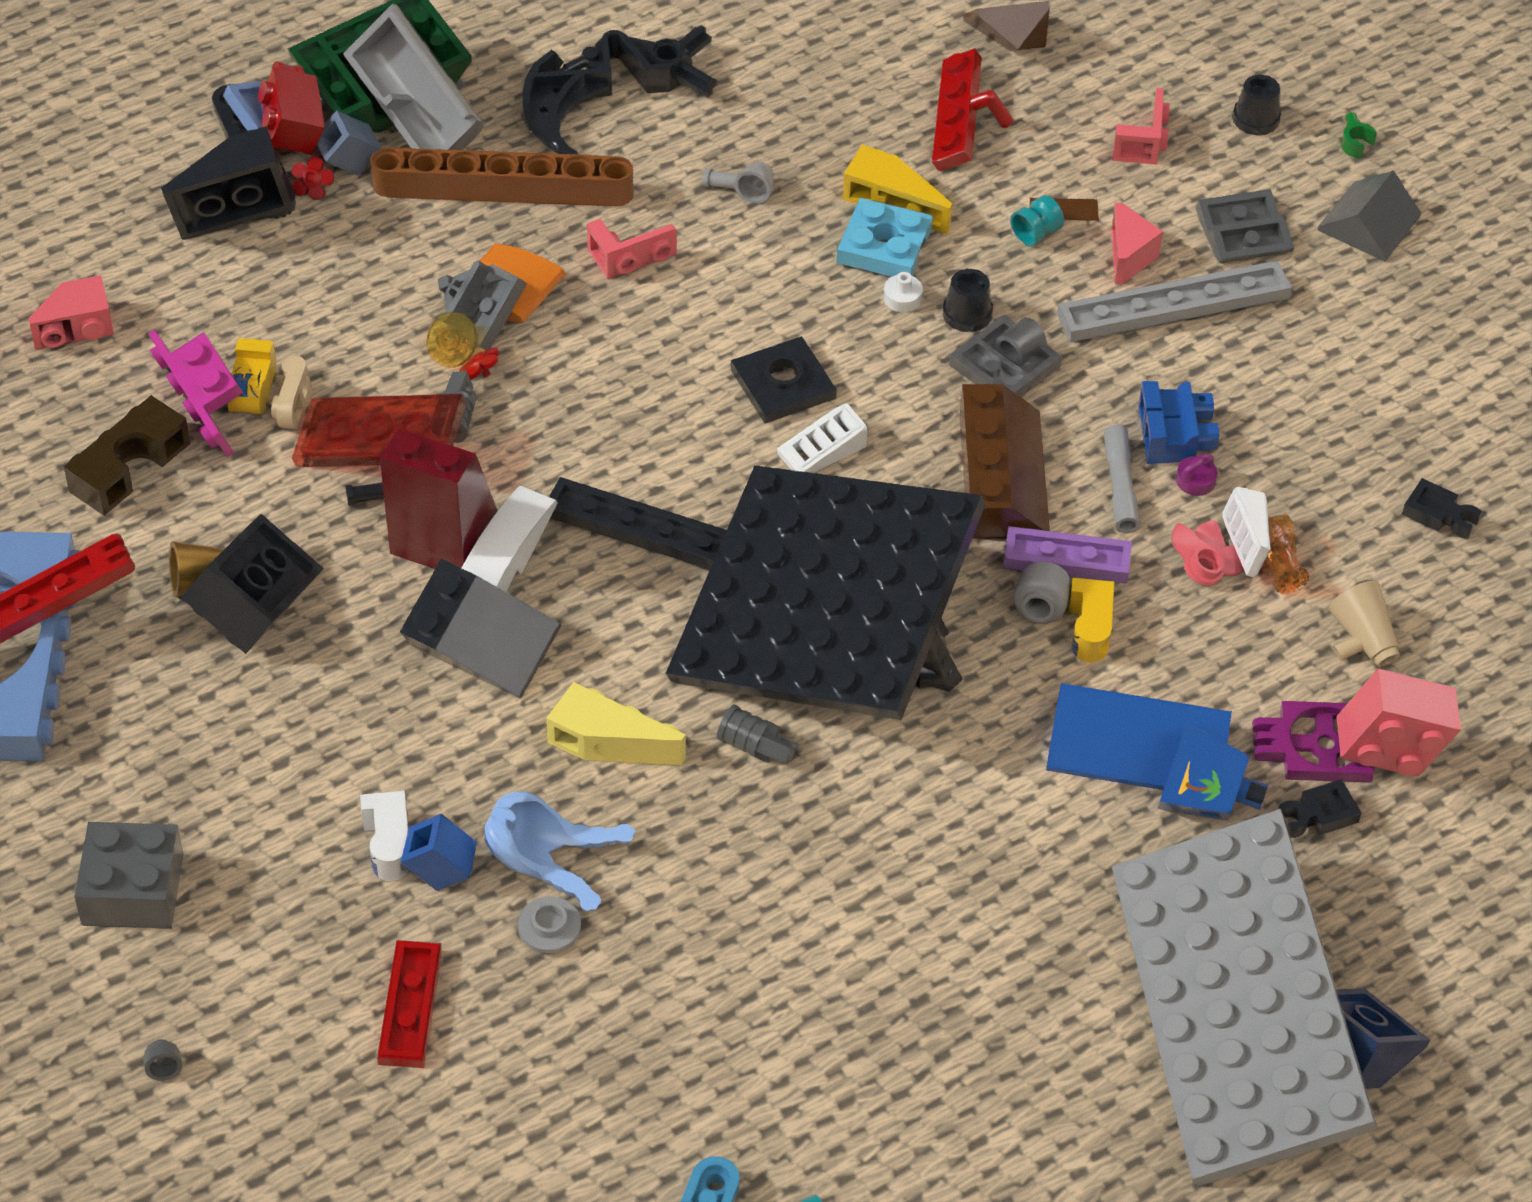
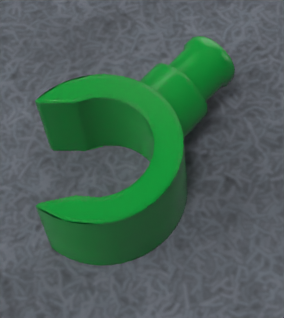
(1356, 130)

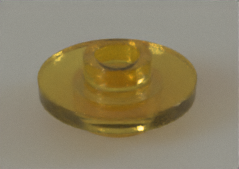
(452, 339)

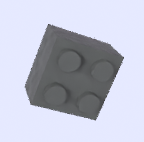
(129, 875)

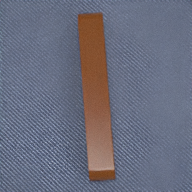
(502, 176)

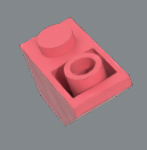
(72, 314)

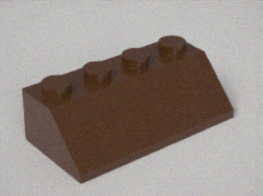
(1003, 459)

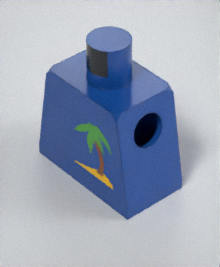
(1209, 778)

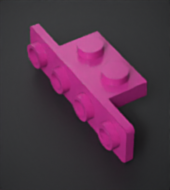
(203, 378)

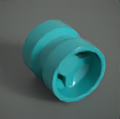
(1040, 218)

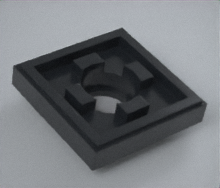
(777, 397)

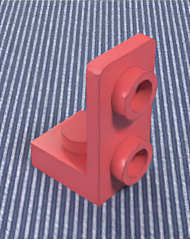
(1141, 143)
(626, 256)

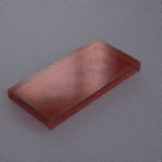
(360, 428)

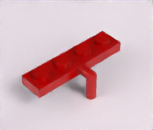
(958, 109)

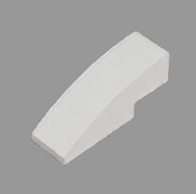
(510, 537)

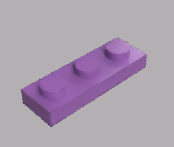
(1077, 554)

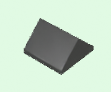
(1373, 215)

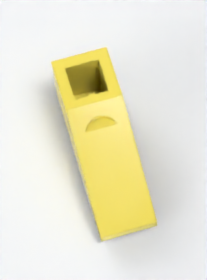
(605, 730)

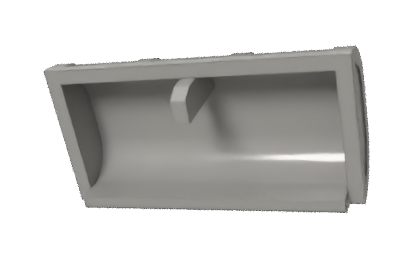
(412, 85)

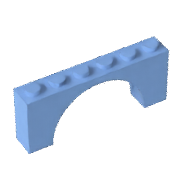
(33, 690)

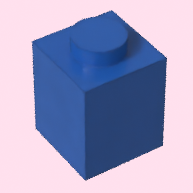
(439, 852)

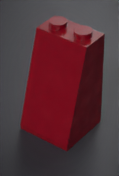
(433, 499)

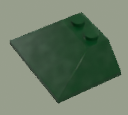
(341, 85)

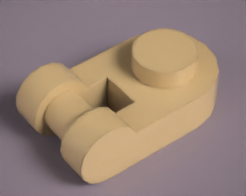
(294, 395)

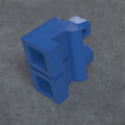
(1171, 423)

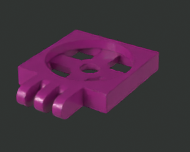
(1277, 744)

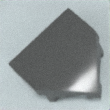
(484, 296)

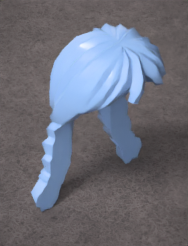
(528, 829)

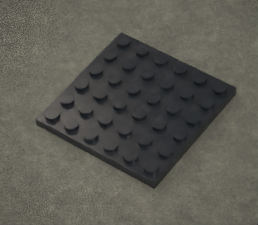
(827, 591)

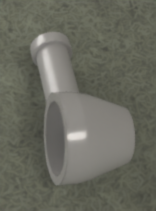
(753, 178)

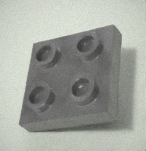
(1007, 355)

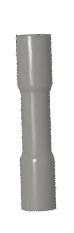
(1124, 498)

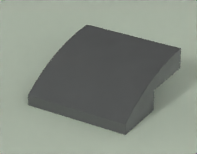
(1244, 226)

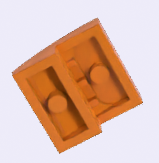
(535, 270)

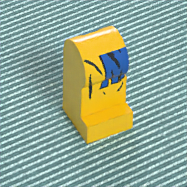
(254, 374)
(1093, 628)

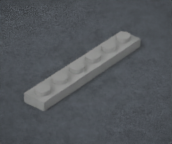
(1173, 301)

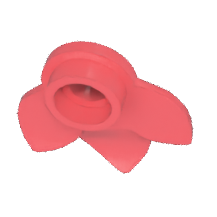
(1205, 553)

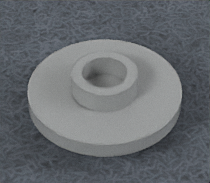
(549, 924)

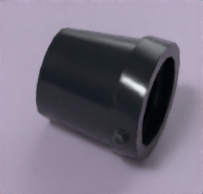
(1258, 106)
(968, 301)

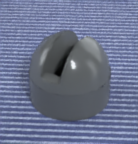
(167, 1063)

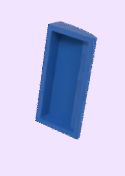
(1124, 735)

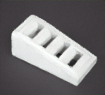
(842, 424)
(1248, 527)

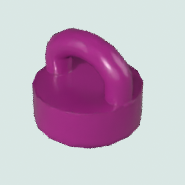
(1197, 475)

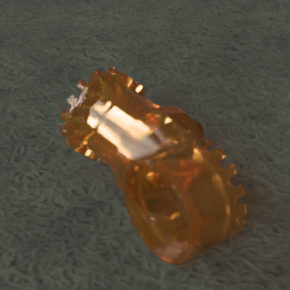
(1282, 558)

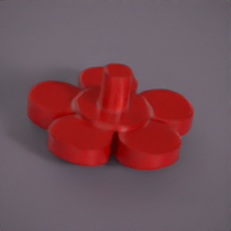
(312, 178)
(481, 363)

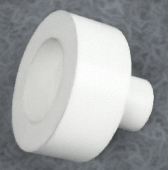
(903, 292)

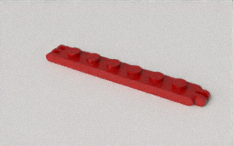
(63, 585)

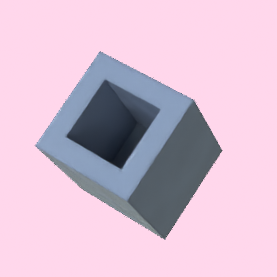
(348, 143)

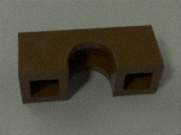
(147, 431)

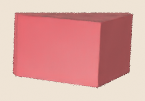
(1134, 243)

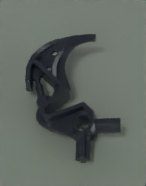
(654, 65)

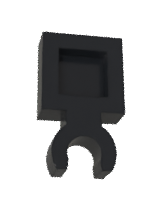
(1438, 506)
(1325, 807)

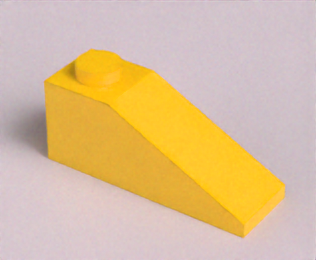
(891, 181)

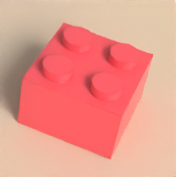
(1398, 723)

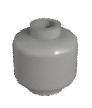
(1042, 592)

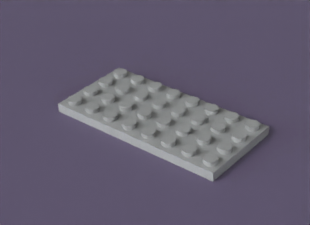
(1242, 999)

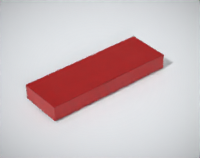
(409, 1004)

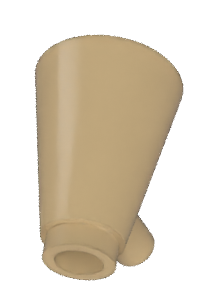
(1367, 621)

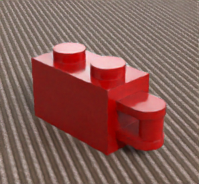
(292, 108)

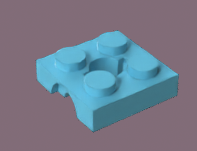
(880, 221)

